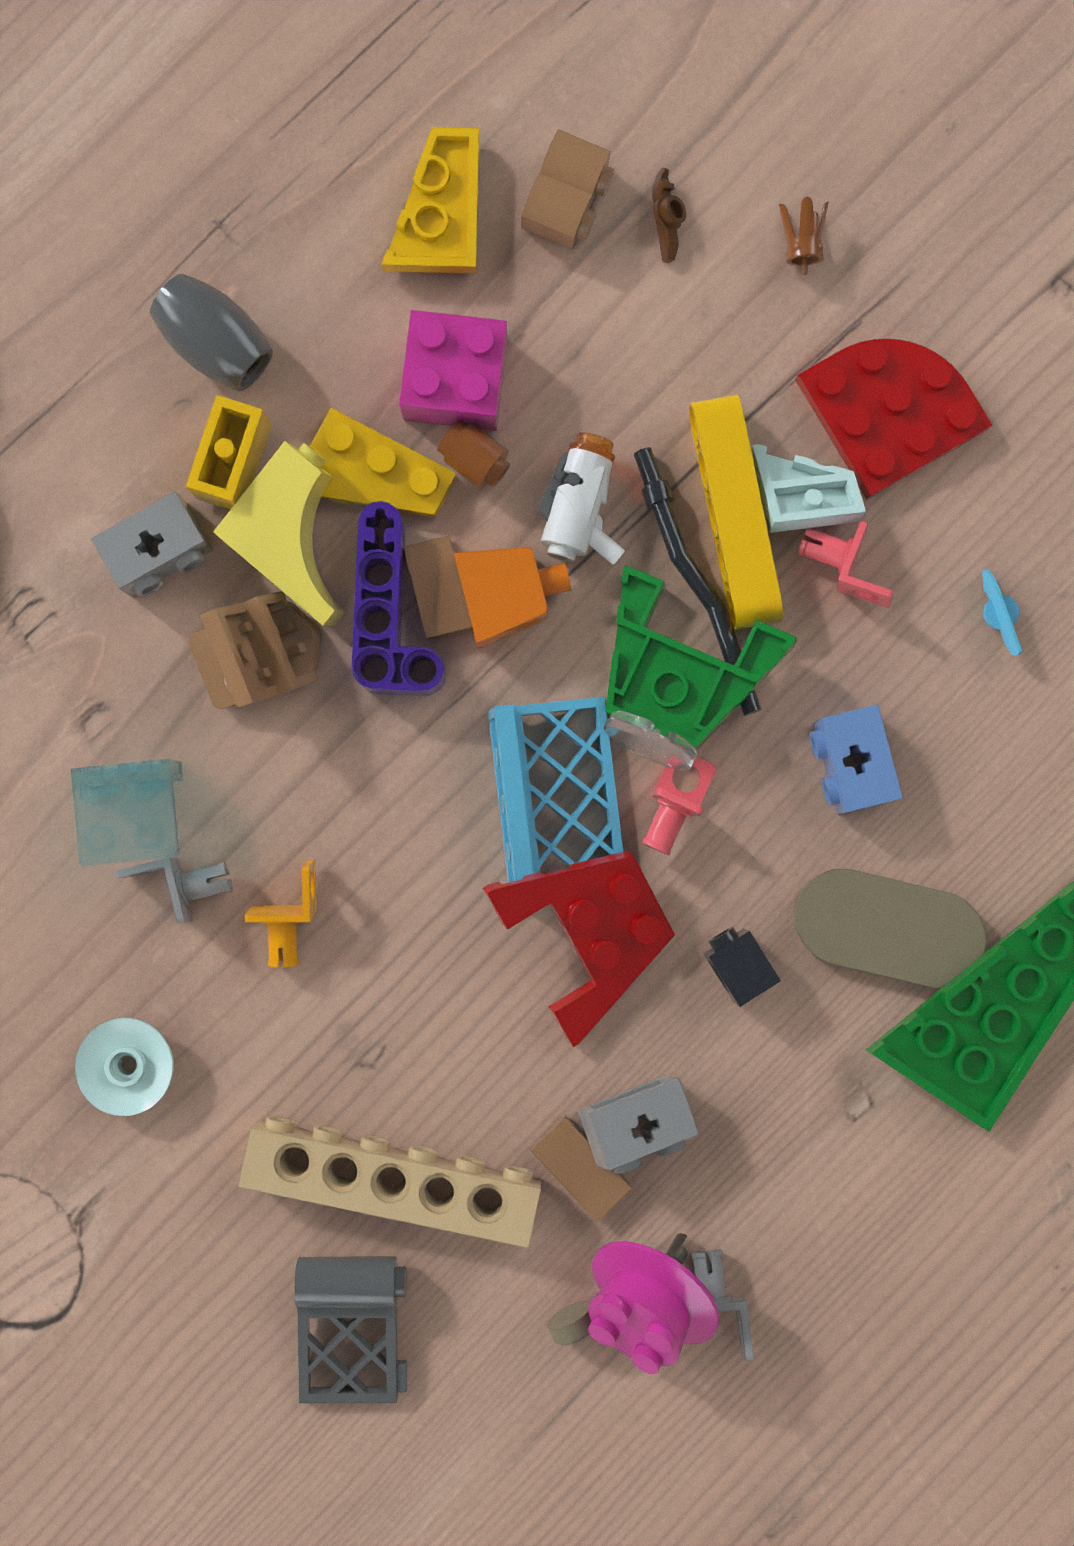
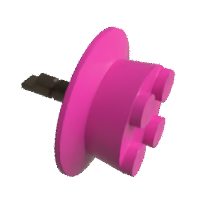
(649, 1303)

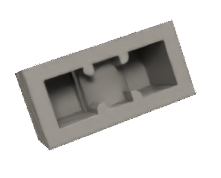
(128, 545)
(611, 1120)

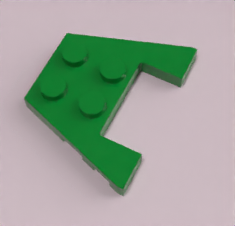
(673, 682)

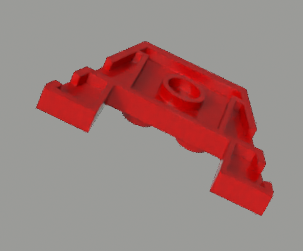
(607, 918)

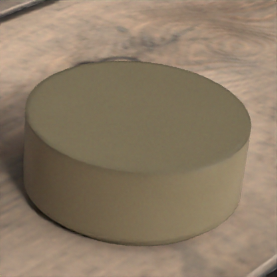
(570, 1323)

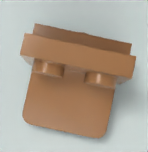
(255, 650)

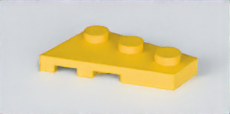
(441, 212)
(376, 469)

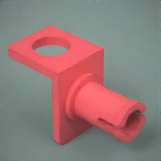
(843, 556)
(676, 806)

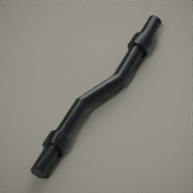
(659, 498)

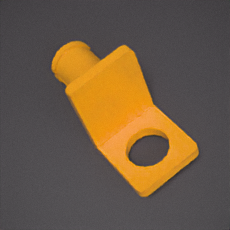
(283, 920)

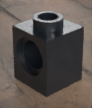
(740, 965)

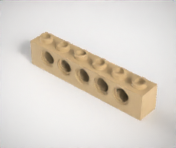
(269, 1172)

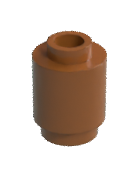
(474, 454)

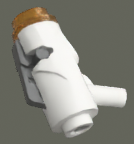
(575, 499)

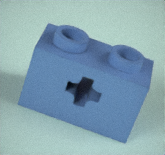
(860, 734)

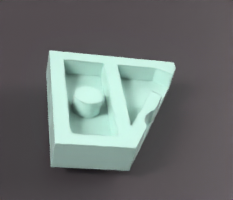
(805, 493)

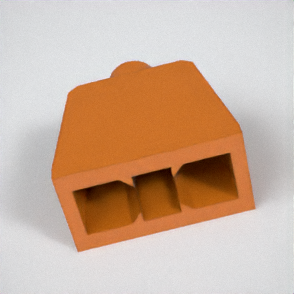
(507, 590)

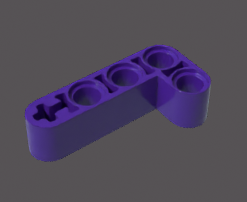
(387, 599)

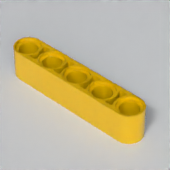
(735, 511)

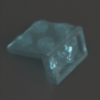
(126, 811)

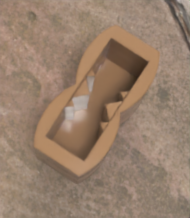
(566, 190)

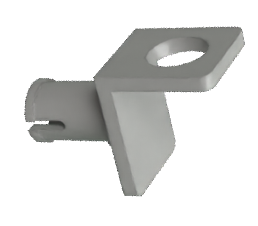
(184, 886)
(715, 1283)

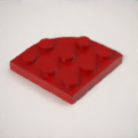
(891, 408)

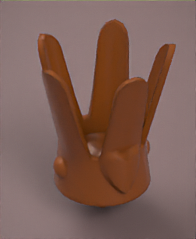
(807, 247)

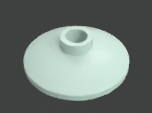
(101, 1070)

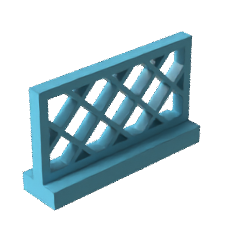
(515, 788)

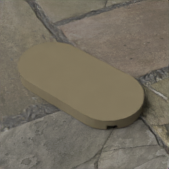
(888, 927)

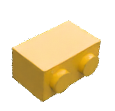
(228, 452)

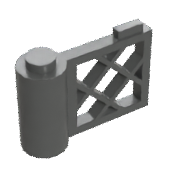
(357, 1290)

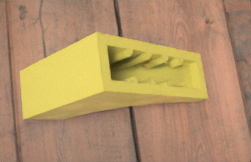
(275, 528)

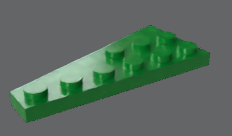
(991, 1019)

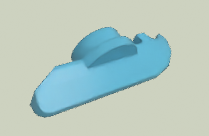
(1001, 612)

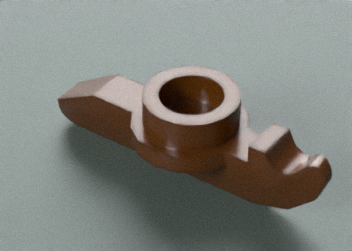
(669, 215)

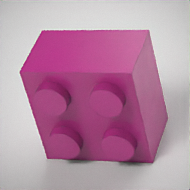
(453, 369)

